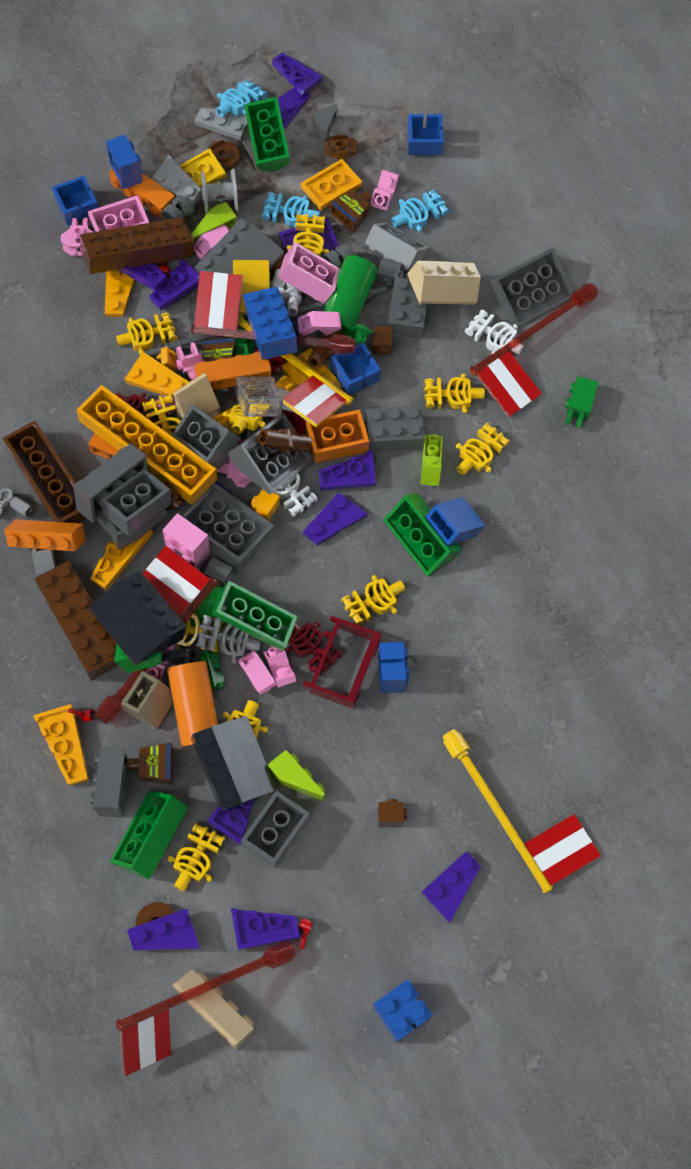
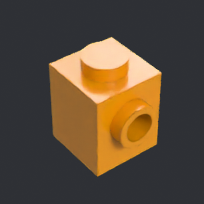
(265, 504)

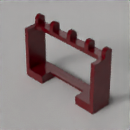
(352, 628)

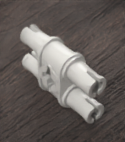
(289, 293)

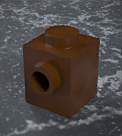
(381, 340)
(391, 813)

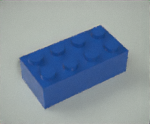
(270, 323)

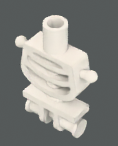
(504, 336)
(295, 496)

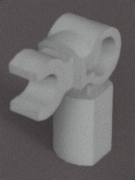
(8, 499)

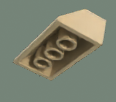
(445, 282)
(216, 1010)

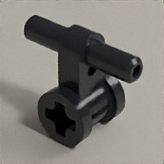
(179, 656)

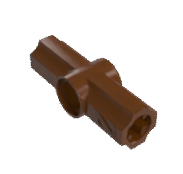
(321, 354)
(284, 440)

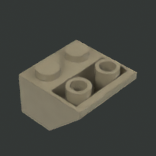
(148, 700)

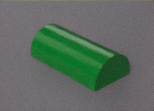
(267, 134)
(351, 290)
(254, 615)

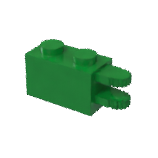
(581, 401)

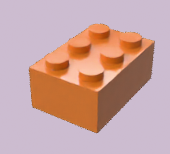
(338, 437)

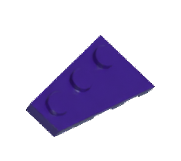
(291, 104)
(178, 284)
(349, 474)
(336, 516)
(232, 822)
(165, 933)

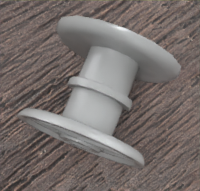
(228, 189)

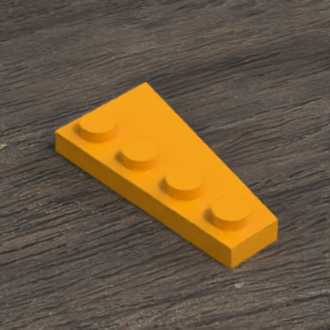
(117, 293)
(154, 376)
(115, 561)
(64, 742)

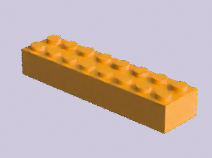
(166, 457)

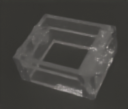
(258, 405)

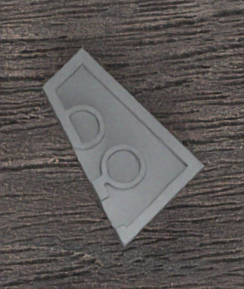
(228, 125)

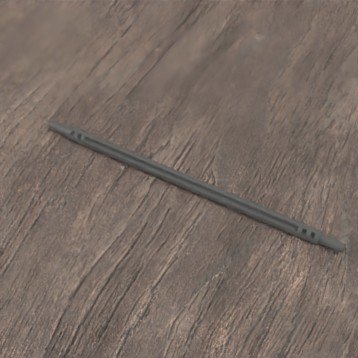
(185, 343)

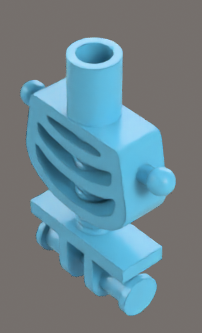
(234, 100)
(273, 207)
(415, 208)

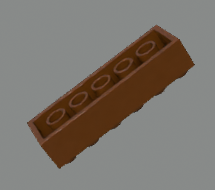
(136, 245)
(44, 472)
(70, 606)

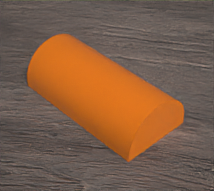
(192, 699)

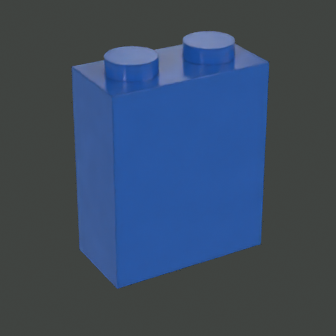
(455, 521)

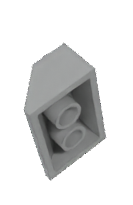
(395, 245)

